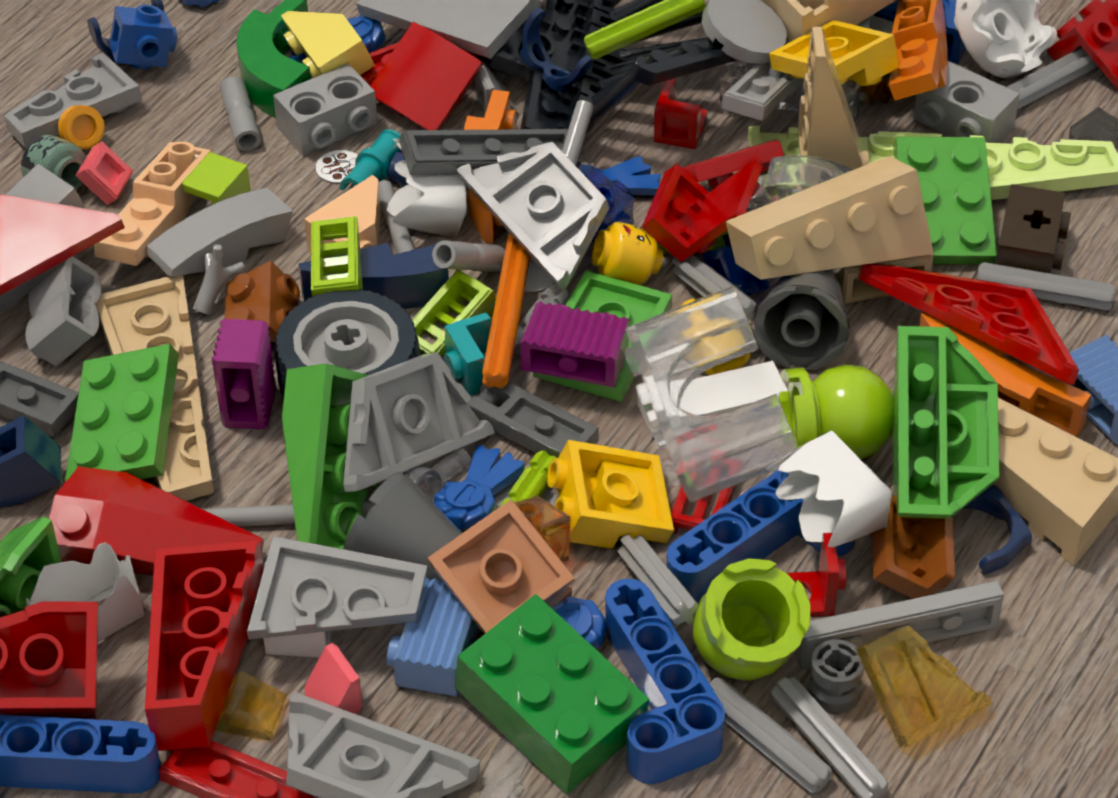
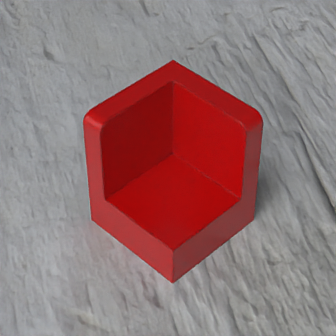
(677, 121)

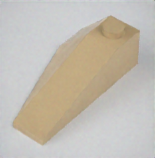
(824, 114)

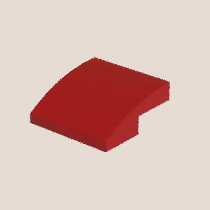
(425, 77)

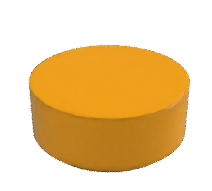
(81, 126)

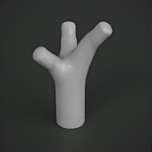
(214, 279)

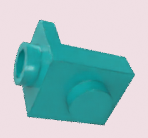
(465, 347)

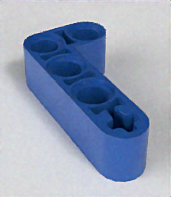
(741, 530)
(672, 681)
(77, 754)

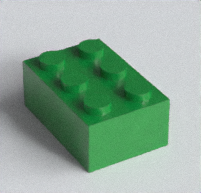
(550, 693)

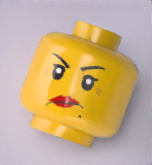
(626, 253)

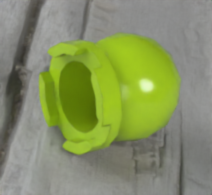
(840, 400)
(750, 620)

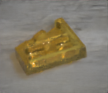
(917, 686)

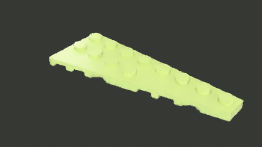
(1024, 163)

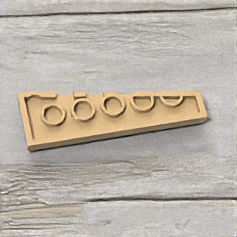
(156, 316)

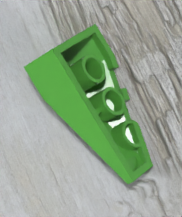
(316, 445)

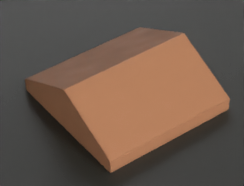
(500, 566)

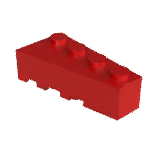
(197, 636)

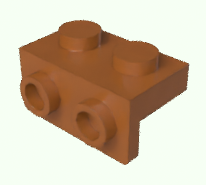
(263, 296)
(914, 554)

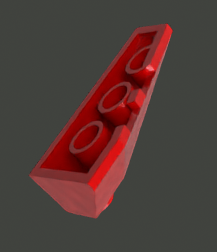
(131, 518)
(50, 660)

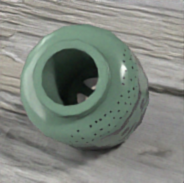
(56, 156)

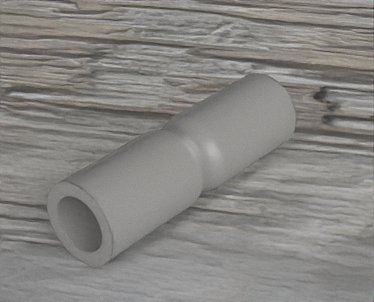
(240, 113)
(468, 256)

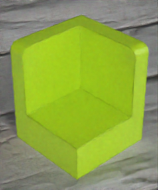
(217, 178)

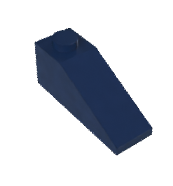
(27, 462)

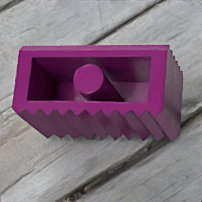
(575, 344)
(244, 373)

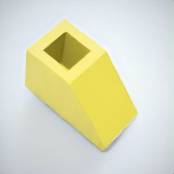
(326, 42)

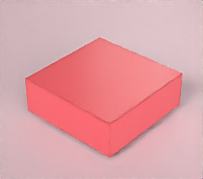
(104, 173)

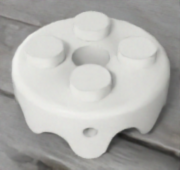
(1019, 37)

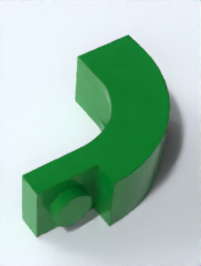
(262, 55)

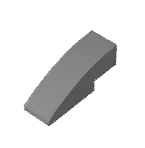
(234, 223)

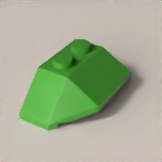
(941, 424)

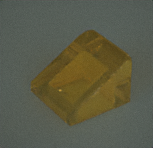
(251, 708)

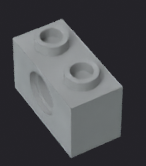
(968, 106)

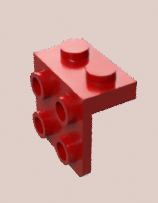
(1095, 33)
(689, 217)

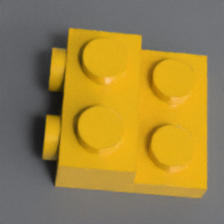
(857, 53)
(610, 494)

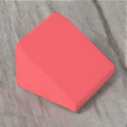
(335, 681)

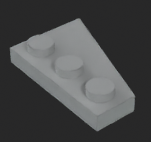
(100, 87)
(332, 589)

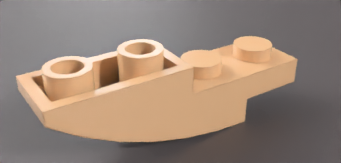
(155, 205)

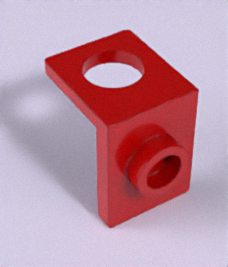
(825, 582)

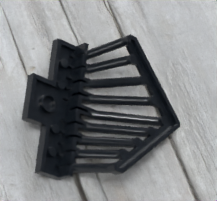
(610, 76)

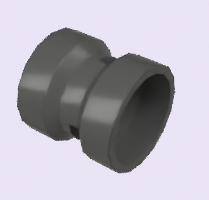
(836, 676)

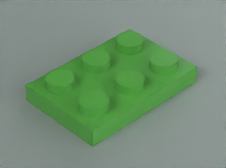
(954, 195)
(621, 299)
(124, 412)

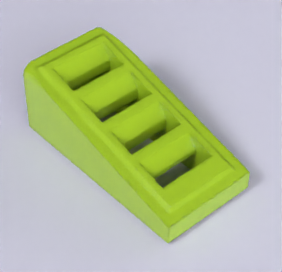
(320, 266)
(456, 289)

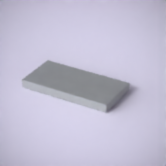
(469, 24)

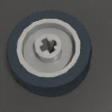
(347, 331)

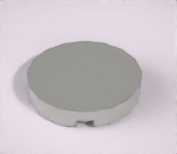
(744, 28)

